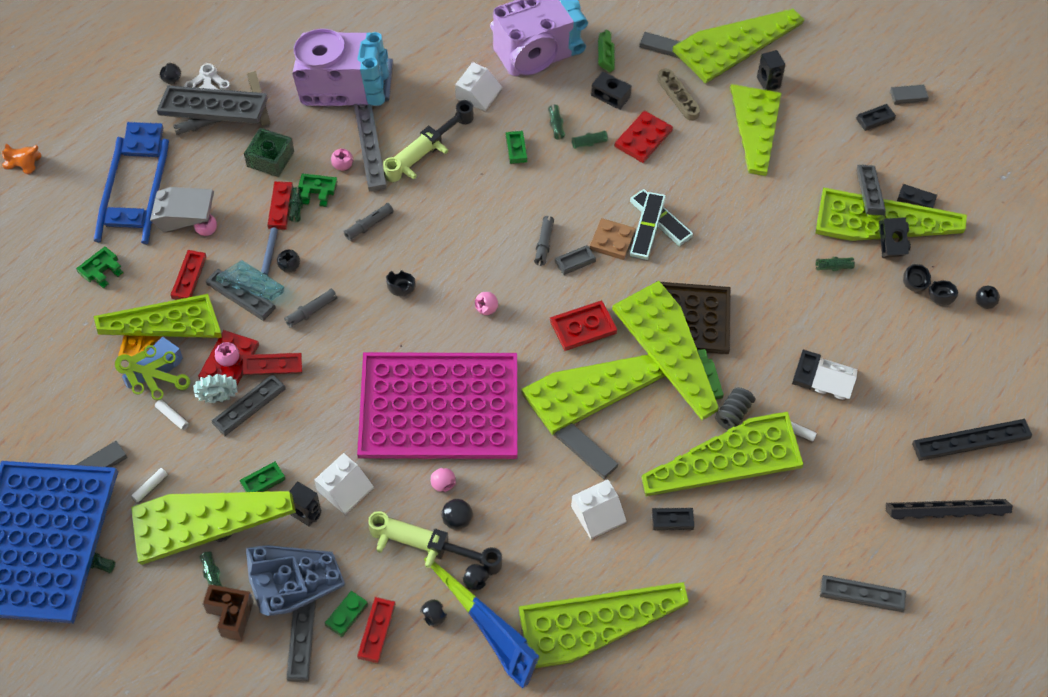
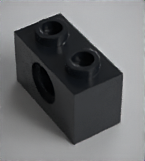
(771, 70)
(611, 90)
(889, 247)
(306, 504)

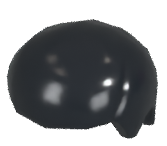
(917, 277)
(400, 283)
(943, 292)
(457, 514)

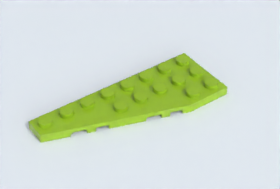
(722, 47)
(844, 217)
(665, 335)
(582, 391)
(746, 451)
(190, 520)
(578, 626)

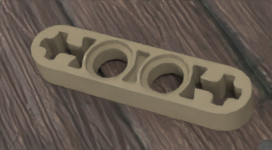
(255, 87)
(680, 93)

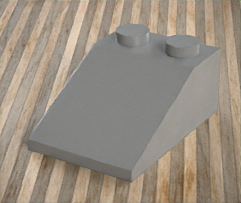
(181, 207)

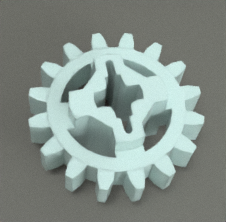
(215, 388)

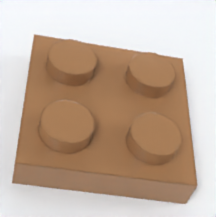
(612, 239)

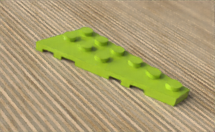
(756, 121)
(173, 318)

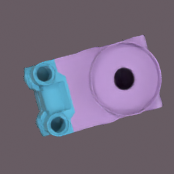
(537, 33)
(340, 68)

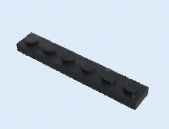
(972, 439)
(956, 508)

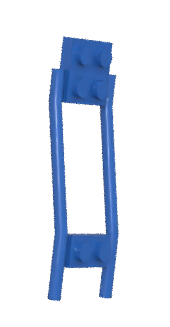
(140, 141)

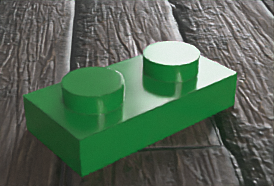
(516, 147)
(263, 478)
(346, 613)

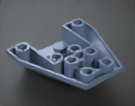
(290, 577)

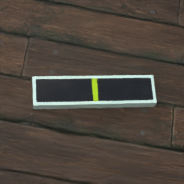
(668, 223)
(647, 226)

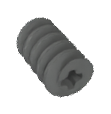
(735, 408)

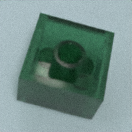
(269, 152)

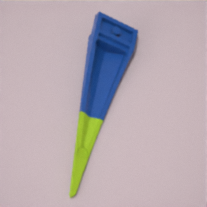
(506, 642)

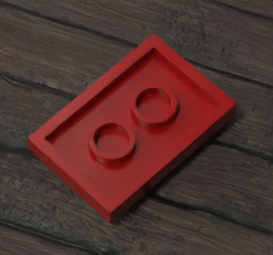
(643, 136)
(583, 325)
(245, 346)

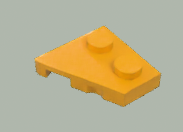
(135, 344)

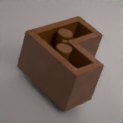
(232, 606)

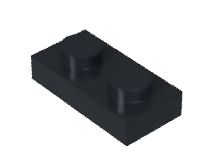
(875, 117)
(916, 196)
(806, 369)
(673, 519)

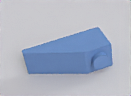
(162, 347)

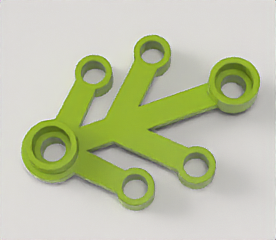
(149, 371)

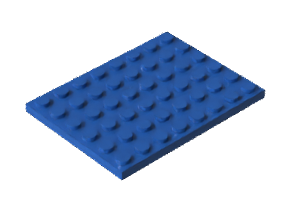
(49, 536)

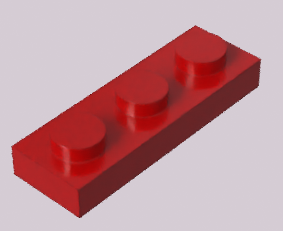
(280, 205)
(188, 275)
(272, 364)
(376, 630)

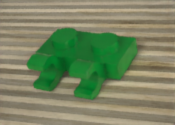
(317, 184)
(94, 267)

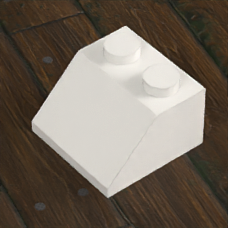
(478, 87)
(834, 379)
(343, 484)
(598, 509)

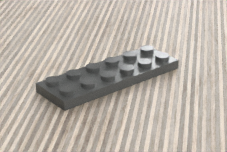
(212, 104)

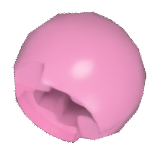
(342, 159)
(206, 228)
(486, 303)
(226, 354)
(443, 480)

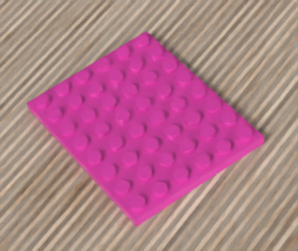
(438, 406)

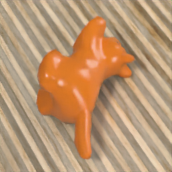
(21, 157)

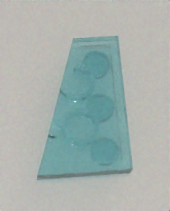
(248, 277)

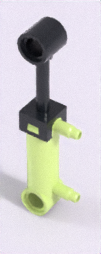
(428, 141)
(432, 541)

